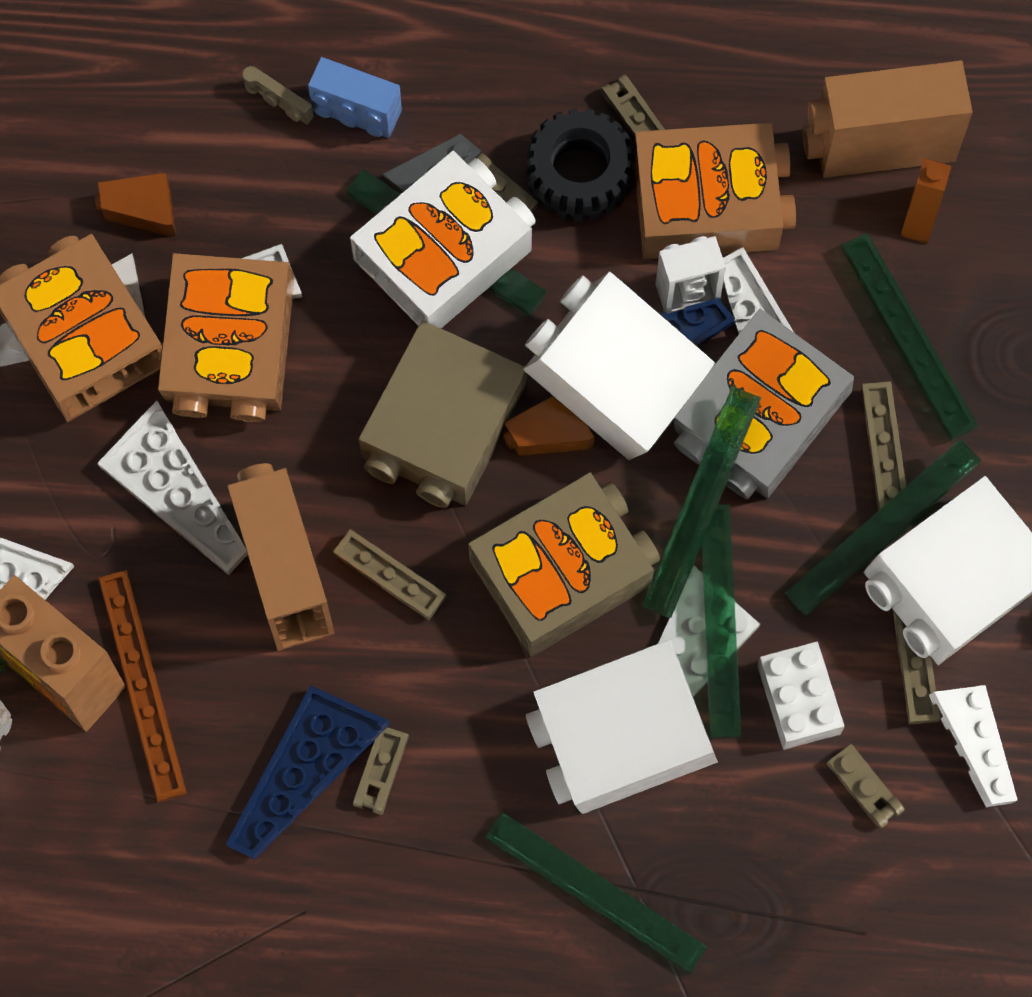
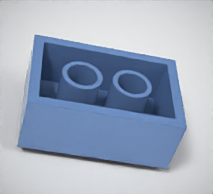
(355, 98)

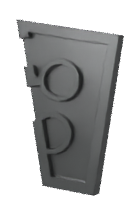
(409, 172)

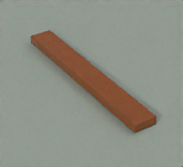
(142, 686)

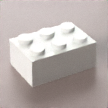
(690, 273)
(800, 695)

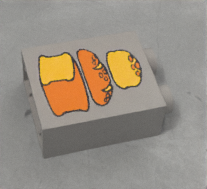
(797, 394)

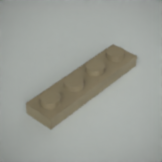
(389, 574)

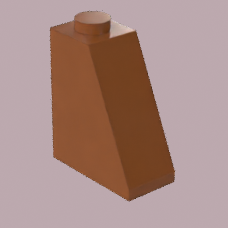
(925, 200)
(138, 202)
(547, 429)

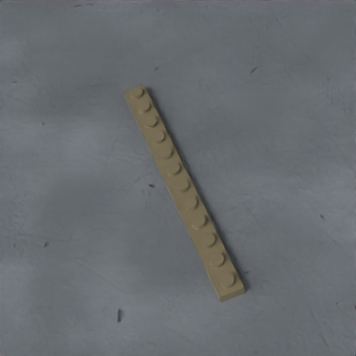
(889, 481)

